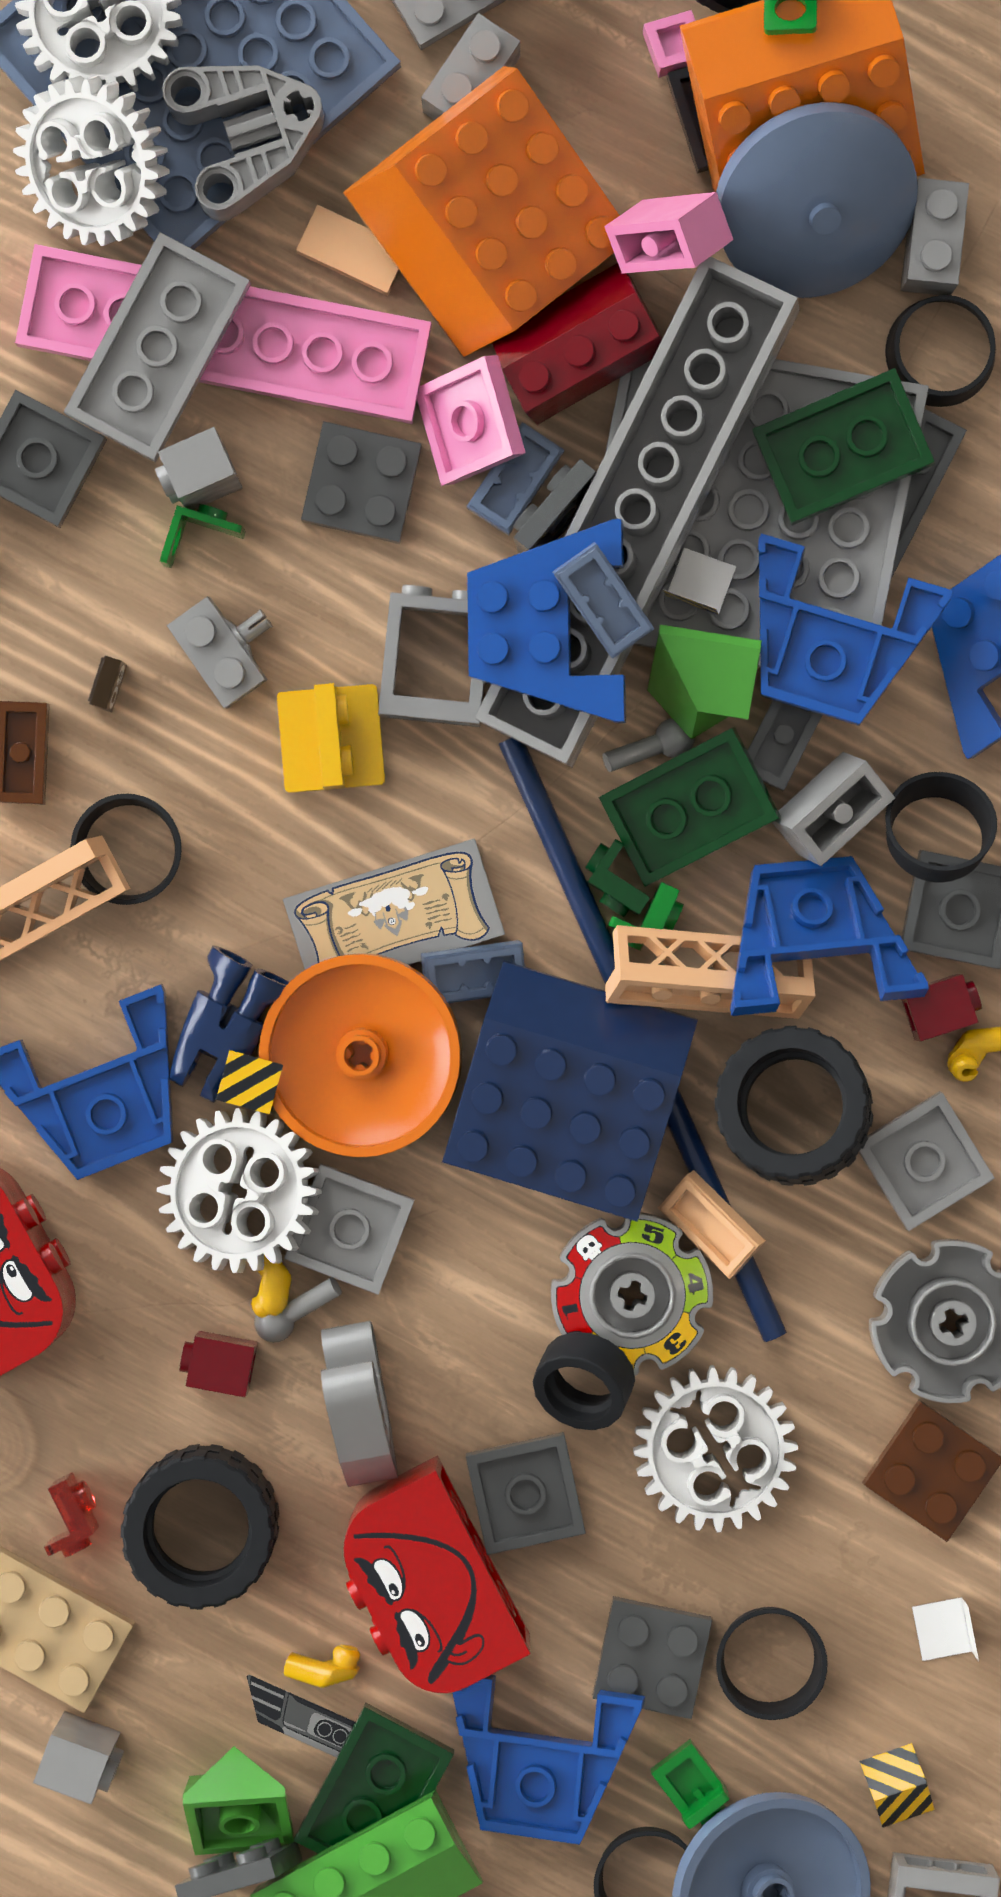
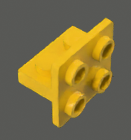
(330, 738)

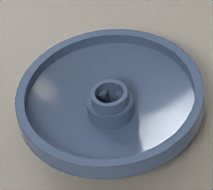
(817, 198)
(773, 1849)

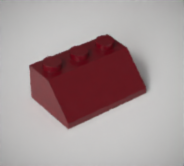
(578, 344)

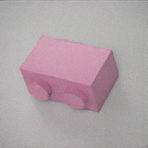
(669, 233)

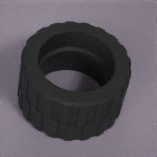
(756, 1057)
(173, 1581)

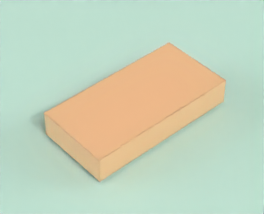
(347, 250)
(711, 1224)

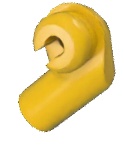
(971, 1051)
(273, 1290)
(327, 1672)

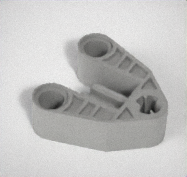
(236, 90)
(357, 1404)

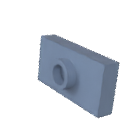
(514, 484)
(603, 600)
(470, 971)

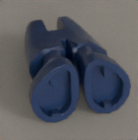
(217, 1025)

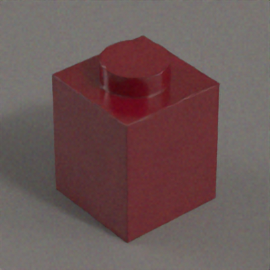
(945, 1008)
(219, 1363)

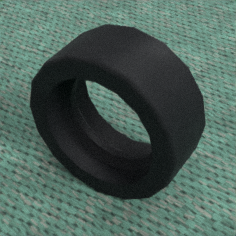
(572, 1405)

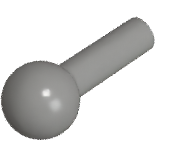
(668, 740)
(281, 1326)

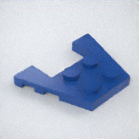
(524, 629)
(970, 655)
(826, 657)
(815, 913)
(109, 1109)
(540, 1781)

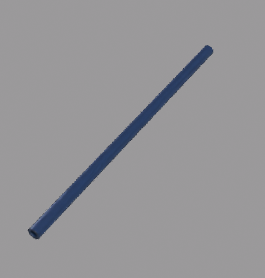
(602, 950)

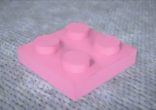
(470, 420)

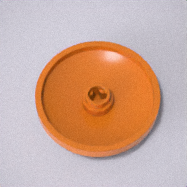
(362, 1054)

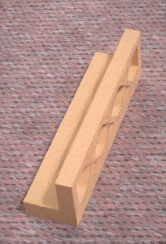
(50, 874)
(693, 988)

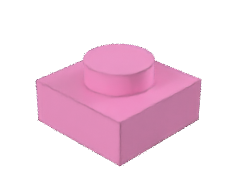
(666, 43)

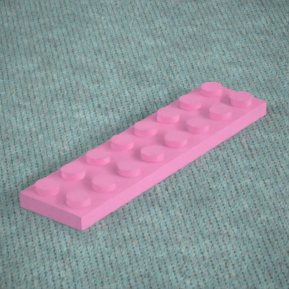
(271, 348)

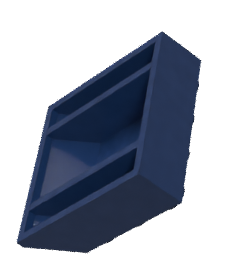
(569, 1091)

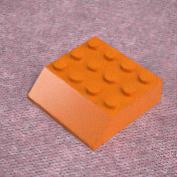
(751, 76)
(487, 212)

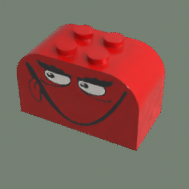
(34, 1283)
(430, 1583)

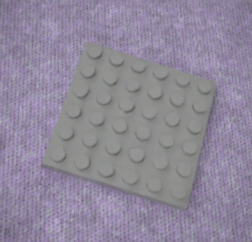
(846, 548)

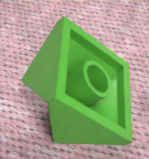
(703, 676)
(235, 1807)

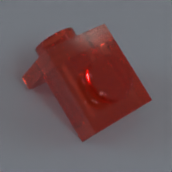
(75, 1506)

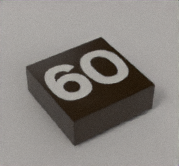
(107, 683)

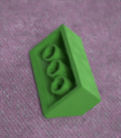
(398, 1856)

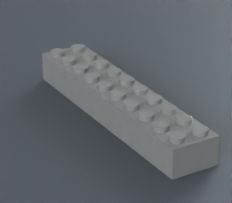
(662, 470)

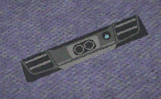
(298, 1717)

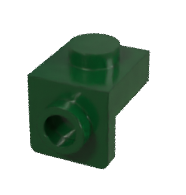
(618, 894)

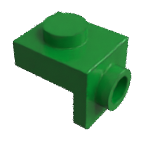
(661, 913)
(691, 1784)

